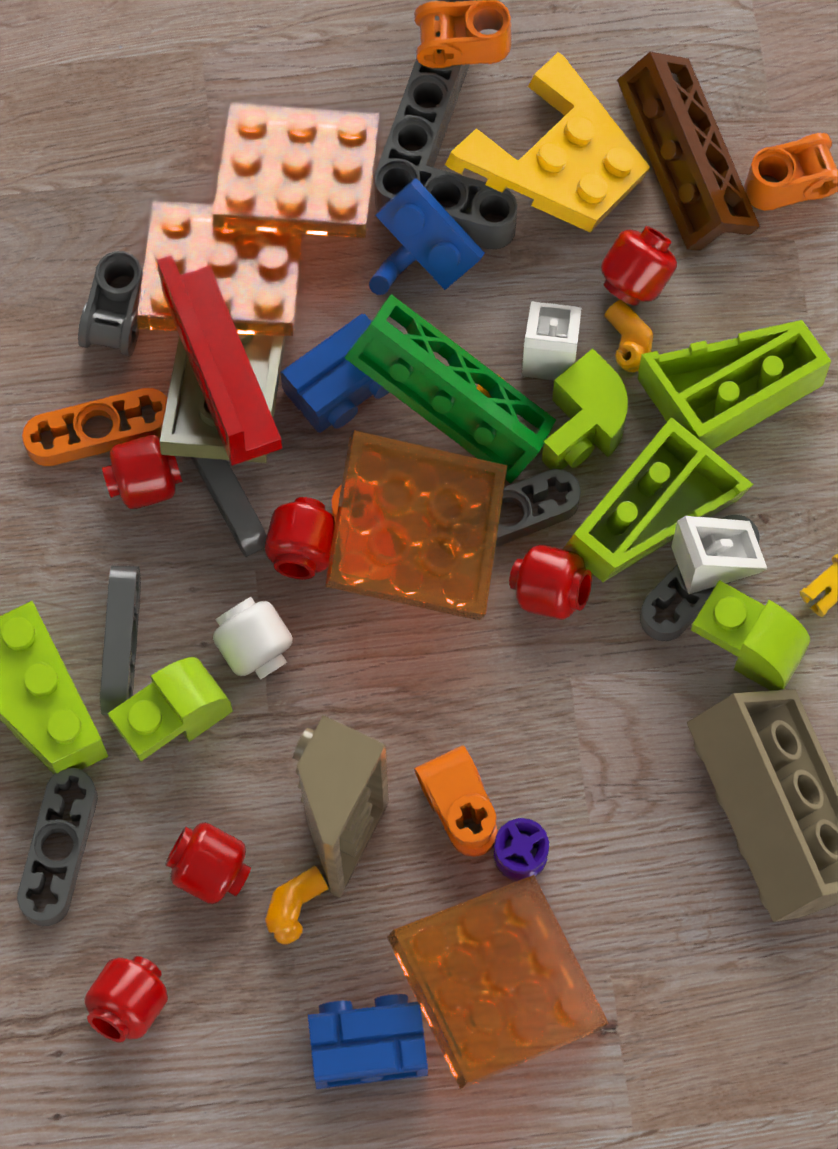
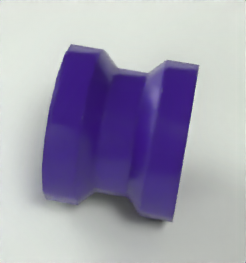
(518, 839)

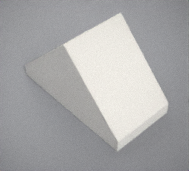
(550, 340)
(715, 551)

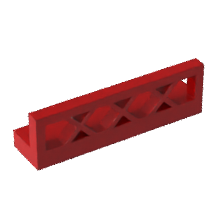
(219, 362)

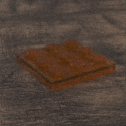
(296, 170)
(252, 268)
(416, 526)
(497, 981)

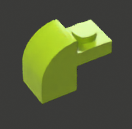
(597, 410)
(760, 635)
(176, 702)

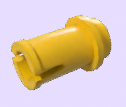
(824, 582)

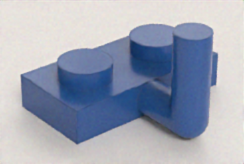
(426, 236)

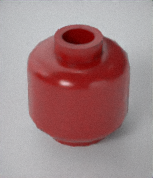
(638, 265)
(141, 473)
(300, 538)
(551, 582)
(208, 863)
(126, 998)

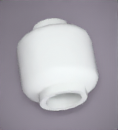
(252, 638)

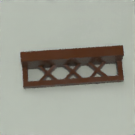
(682, 150)

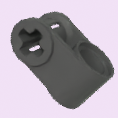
(111, 312)

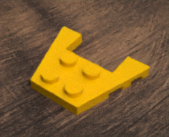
(575, 168)

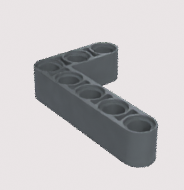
(427, 128)

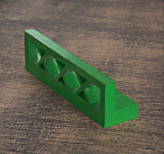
(448, 393)

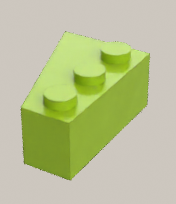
(736, 381)
(641, 511)
(40, 697)

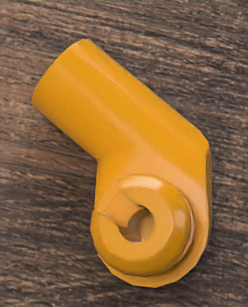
(635, 335)
(287, 904)

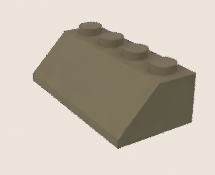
(342, 795)
(776, 796)

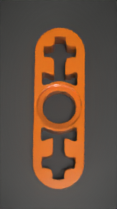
(79, 414)

